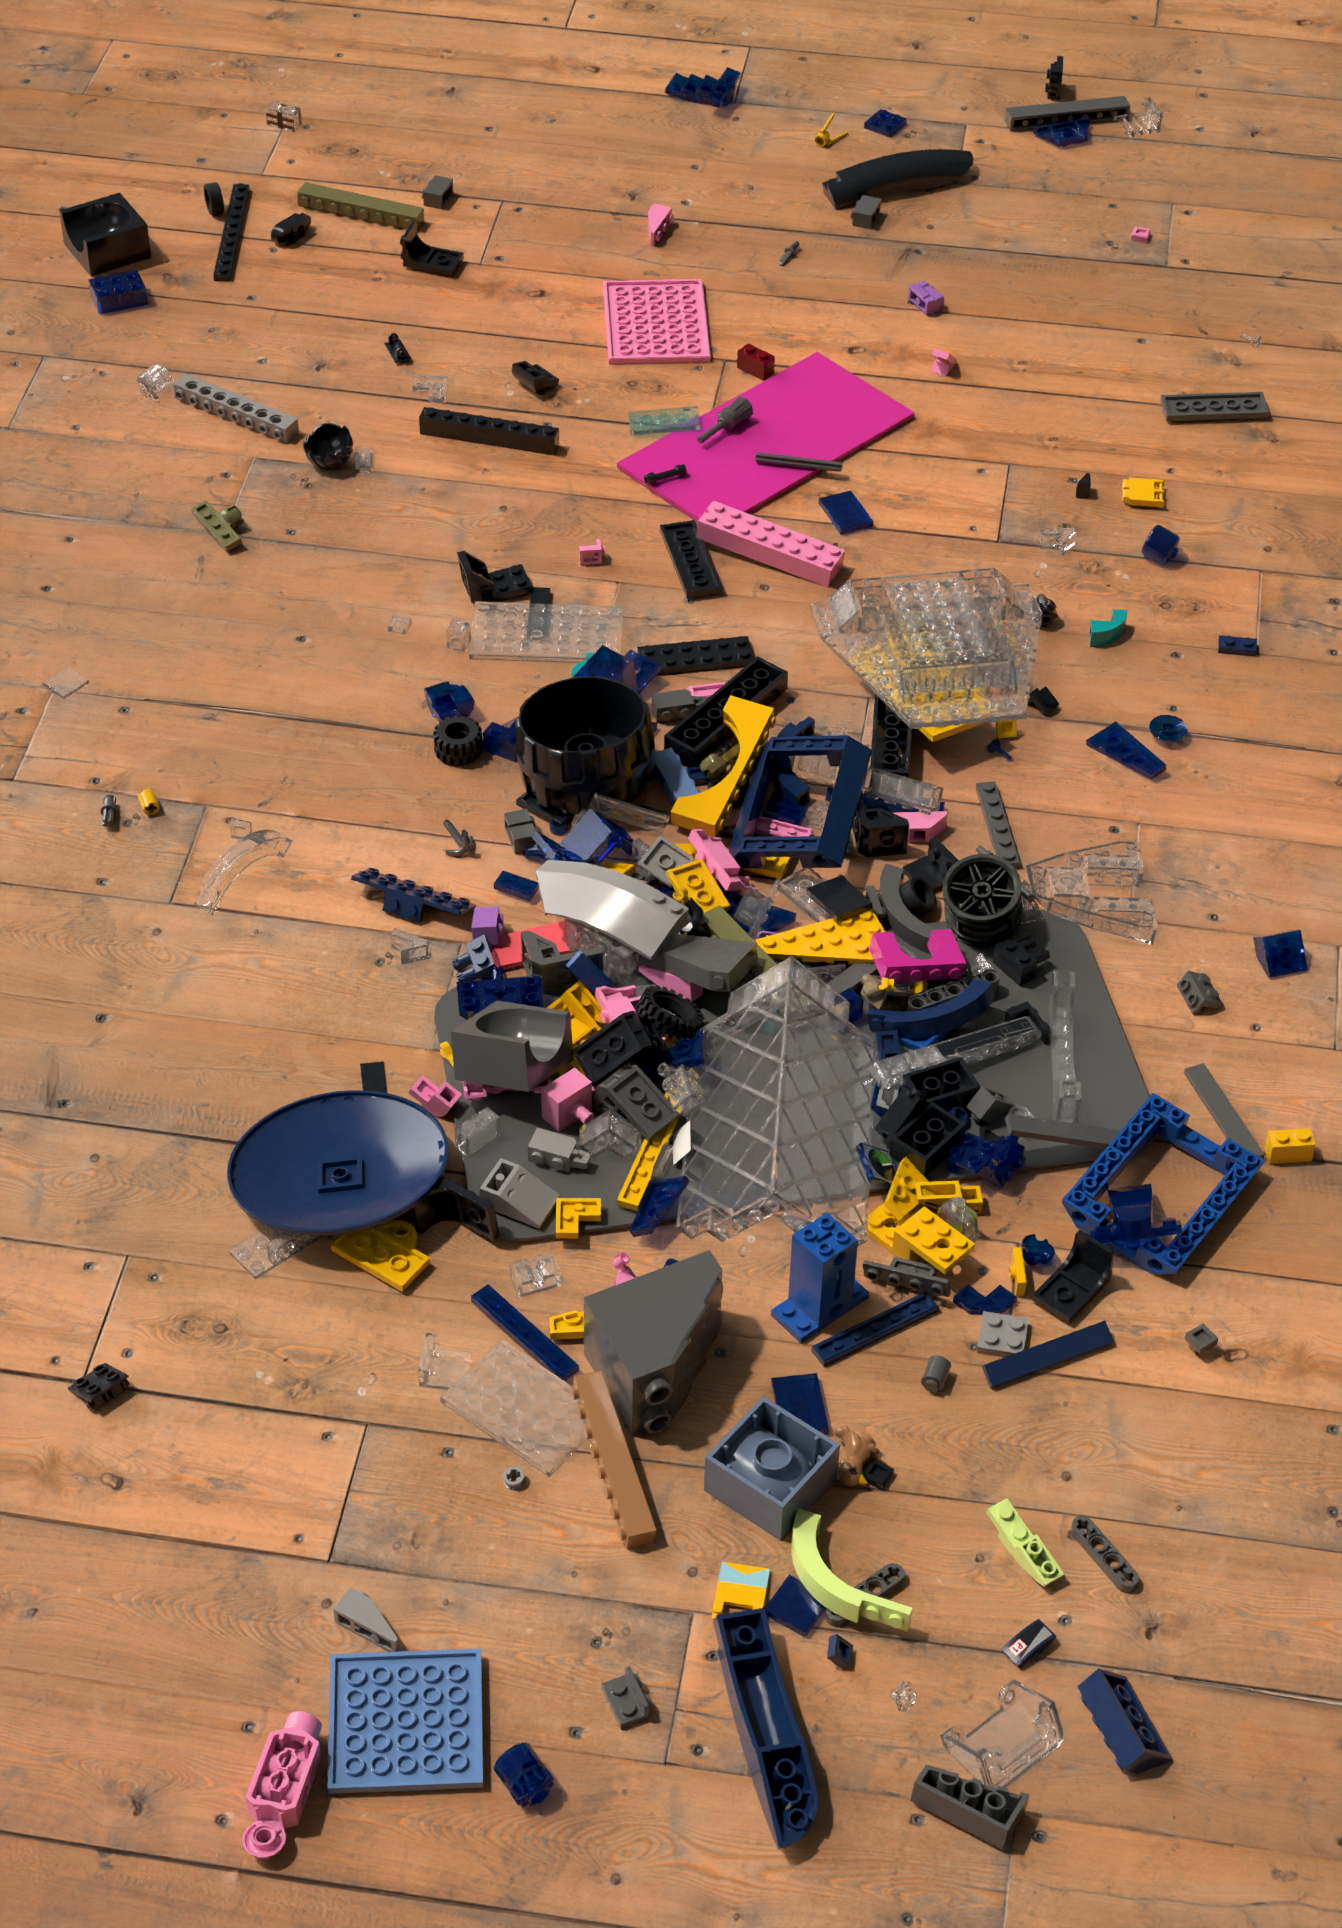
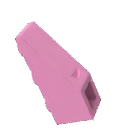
(658, 220)

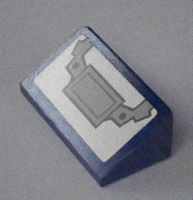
(884, 1098)

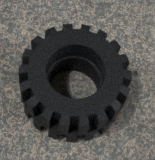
(458, 740)

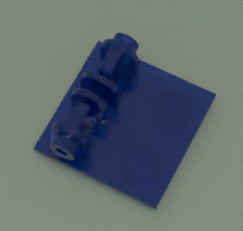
(970, 1153)

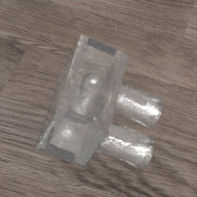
(683, 1088)

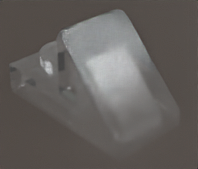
(1058, 538)
(411, 946)

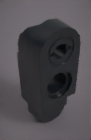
(290, 229)

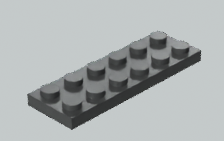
(1214, 406)

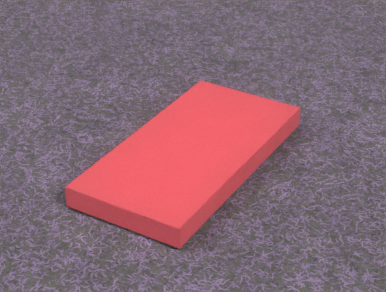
(509, 944)

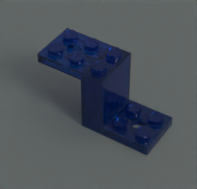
(621, 668)
(588, 839)

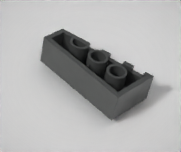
(969, 1804)

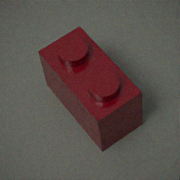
(755, 361)

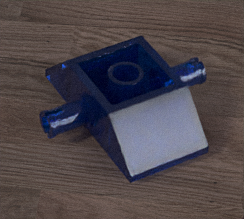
(479, 994)

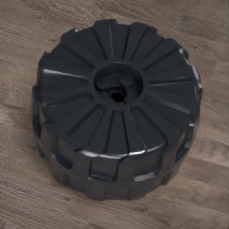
(585, 741)

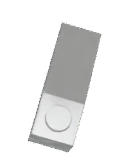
(362, 1617)

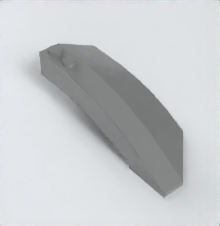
(611, 904)

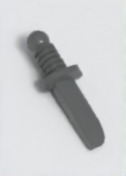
(789, 251)

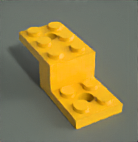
(919, 1237)

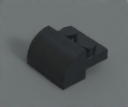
(534, 376)

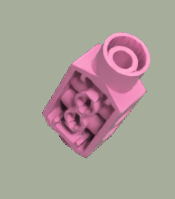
(282, 1783)

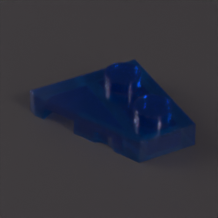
(784, 810)

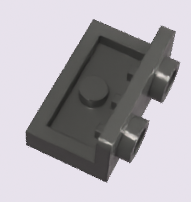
(1198, 992)

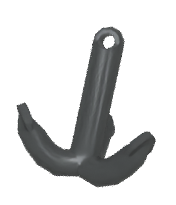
(464, 840)

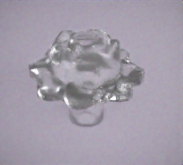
(904, 1696)

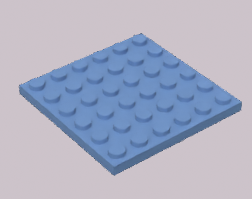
(405, 1721)

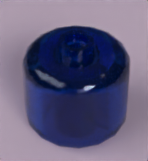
(1161, 545)

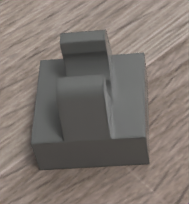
(1201, 1339)

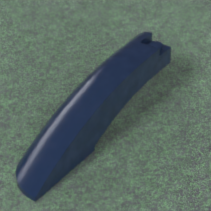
(767, 1725)

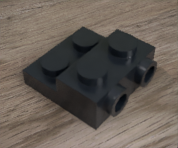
(1054, 75)

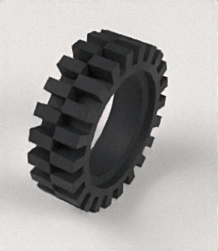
(689, 1016)

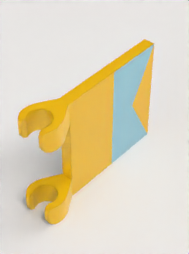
(740, 1587)

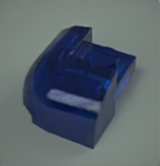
(449, 700)

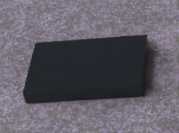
(529, 802)
(839, 898)

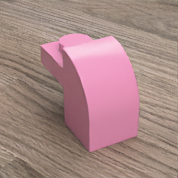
(435, 1099)

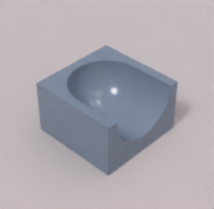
(771, 1467)

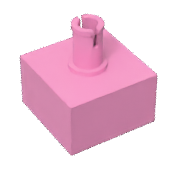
(567, 1100)

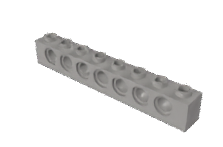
(236, 408)

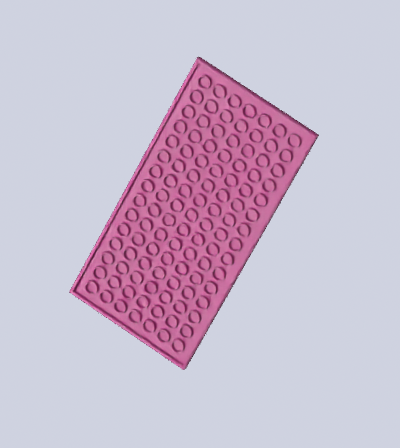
(800, 412)

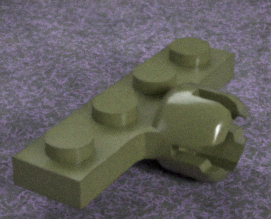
(220, 524)
(717, 764)

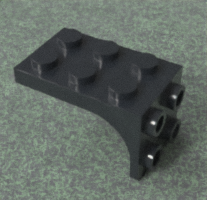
(425, 257)
(454, 1203)
(1077, 1279)

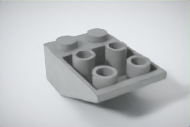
(518, 1193)

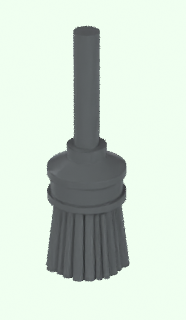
(729, 417)

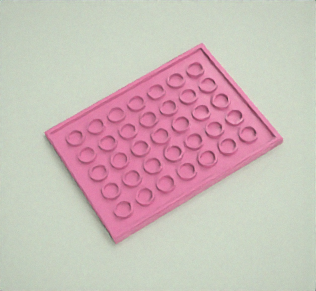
(656, 321)

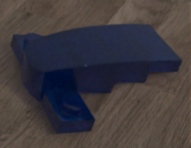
(707, 90)
(1134, 1216)

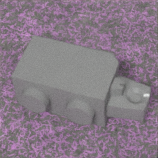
(556, 1151)

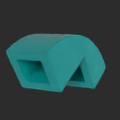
(1107, 632)

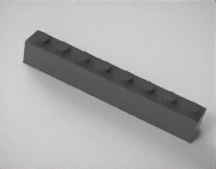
(1044, 114)

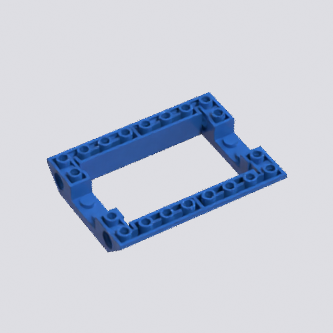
(1170, 1123)

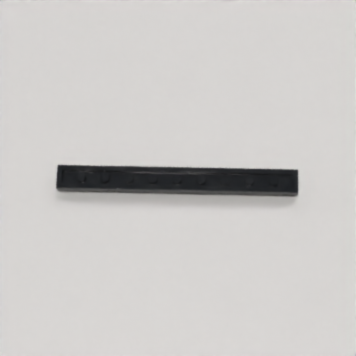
(231, 232)

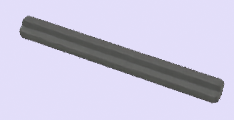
(798, 462)

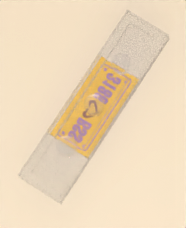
(629, 813)

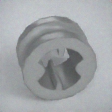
(507, 1478)

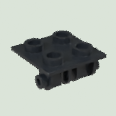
(99, 1384)

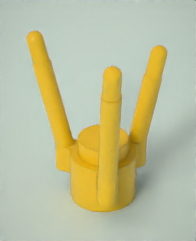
(824, 137)

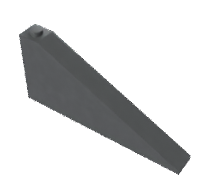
(706, 960)

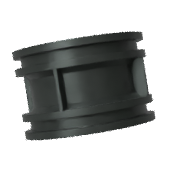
(983, 887)

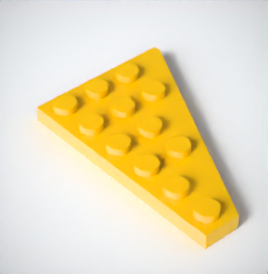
(826, 940)

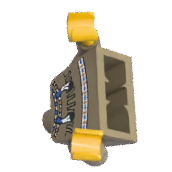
(887, 994)

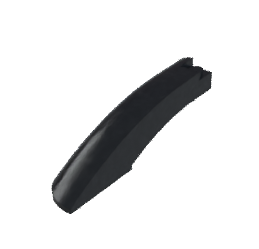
(897, 172)

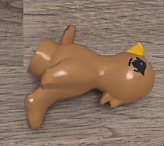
(858, 1451)

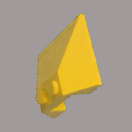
(583, 1012)

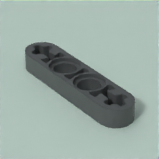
(1104, 1554)
(878, 1578)

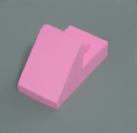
(943, 362)

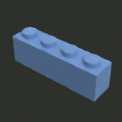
(672, 775)

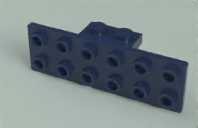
(408, 899)

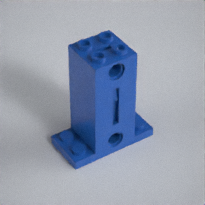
(820, 1278)

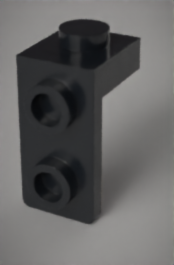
(1026, 1009)

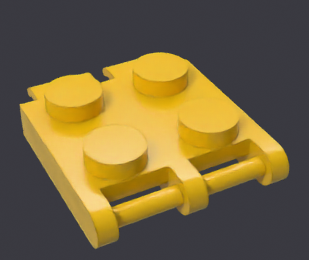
(1143, 492)

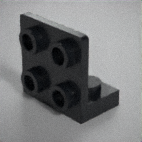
(933, 866)

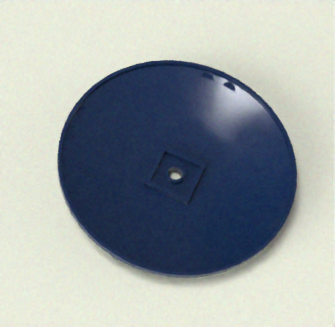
(292, 1157)

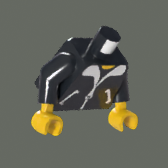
(695, 917)

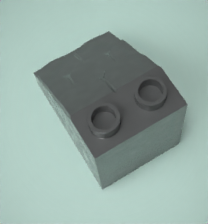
(654, 1338)

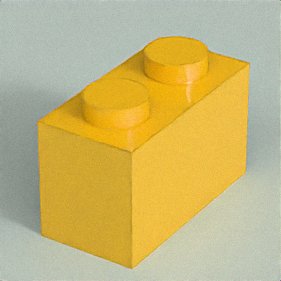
(1289, 1146)

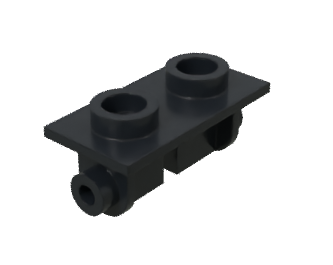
(396, 349)

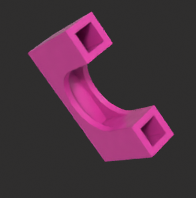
(894, 964)

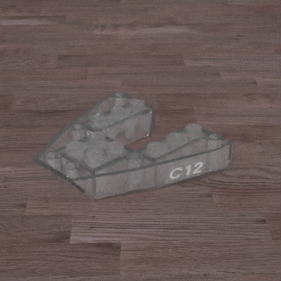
(1064, 884)

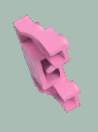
(616, 1001)

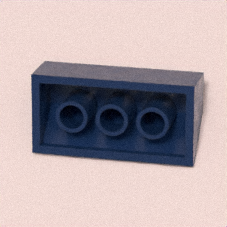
(1123, 1722)

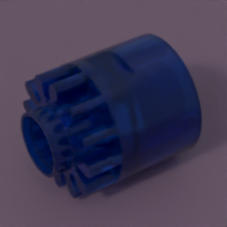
(524, 1774)

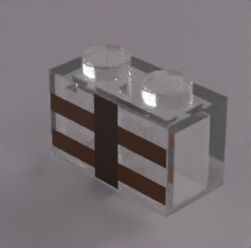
(283, 116)

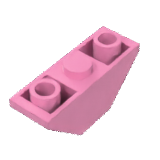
(924, 826)

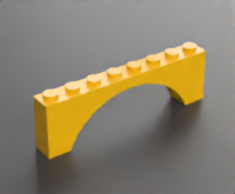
(709, 808)

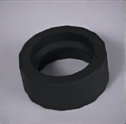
(213, 198)
(918, 896)

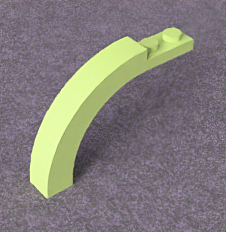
(832, 1591)

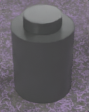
(936, 1373)

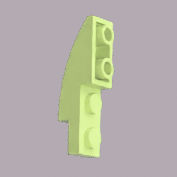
(1022, 1545)

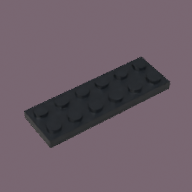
(690, 559)
(700, 655)

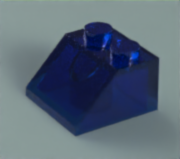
(1281, 953)

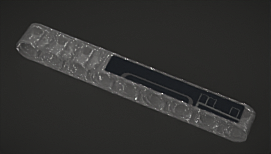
(970, 1047)

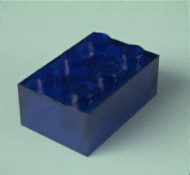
(118, 291)

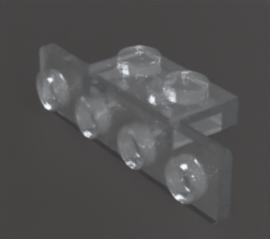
(754, 907)

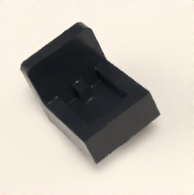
(1043, 700)

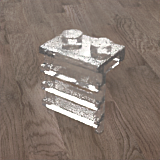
(1149, 118)

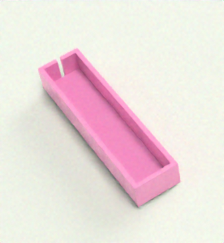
(770, 543)

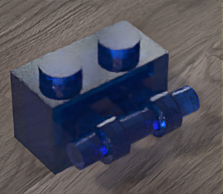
(1004, 1161)

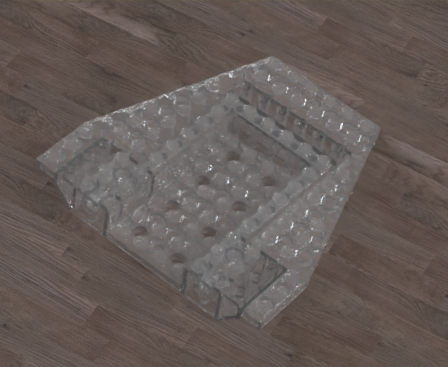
(936, 644)

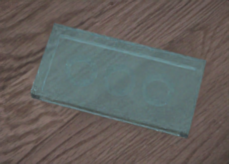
(664, 420)

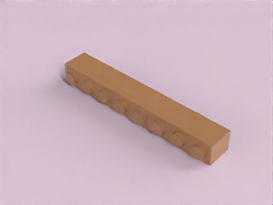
(613, 1460)

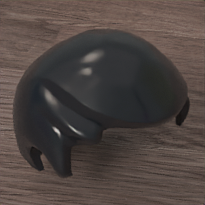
(328, 446)

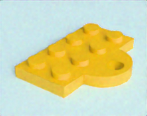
(384, 1252)

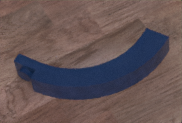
(783, 777)
(937, 1019)

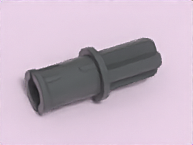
(108, 810)

